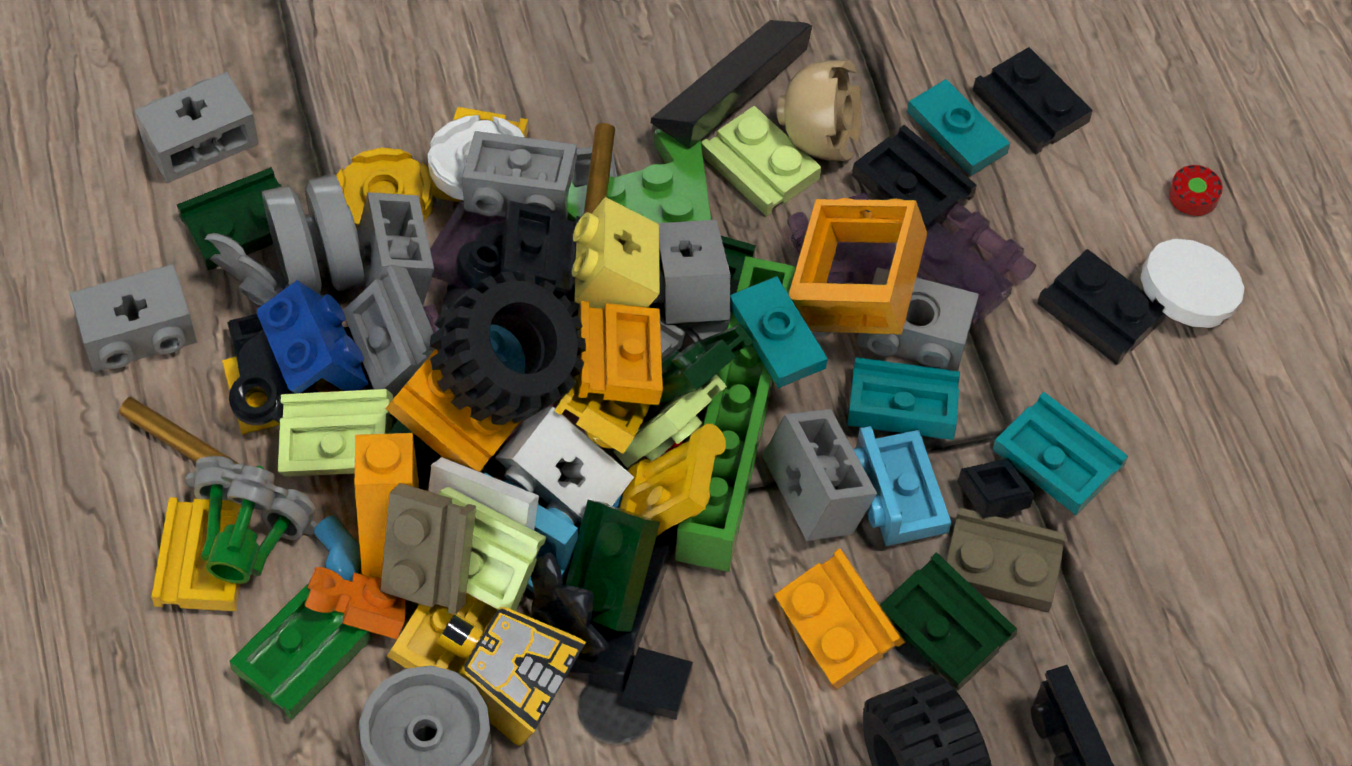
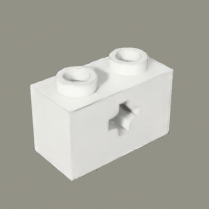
(552, 439)

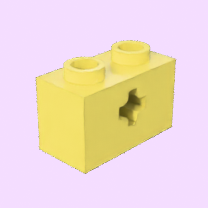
(616, 257)

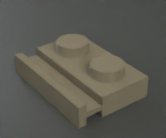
(427, 548)
(1007, 558)

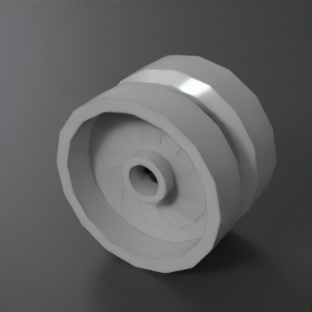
(321, 236)
(425, 721)

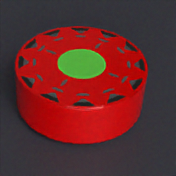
(1195, 190)

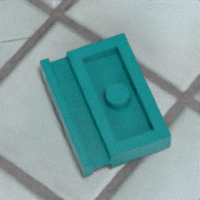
(904, 398)
(1060, 453)

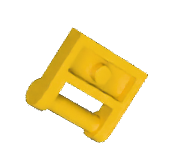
(677, 481)

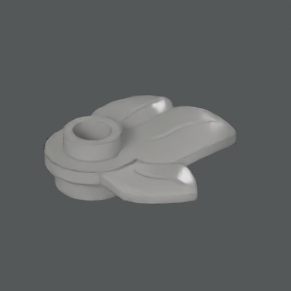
(258, 281)

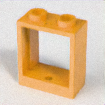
(858, 306)

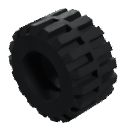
(540, 326)
(922, 727)

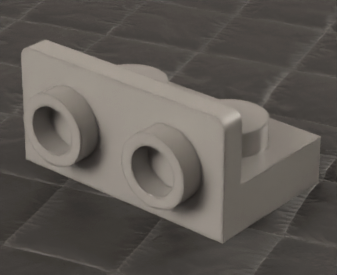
(517, 170)

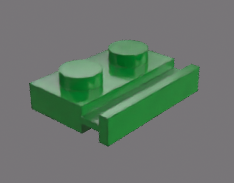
(298, 654)

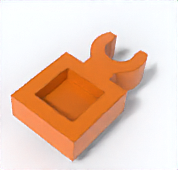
(359, 600)

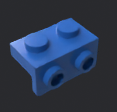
(311, 340)

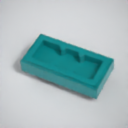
(958, 127)
(778, 332)

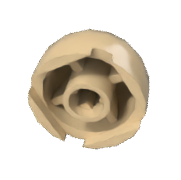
(822, 110)

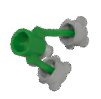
(234, 552)

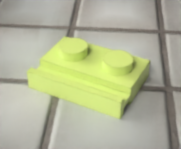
(760, 160)
(671, 423)
(322, 428)
(500, 554)

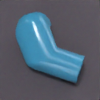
(342, 547)

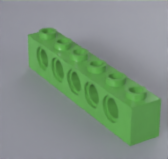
(740, 415)

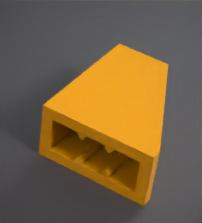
(380, 466)

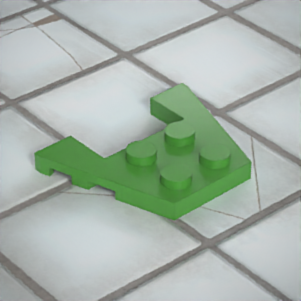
(659, 191)

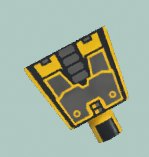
(513, 665)

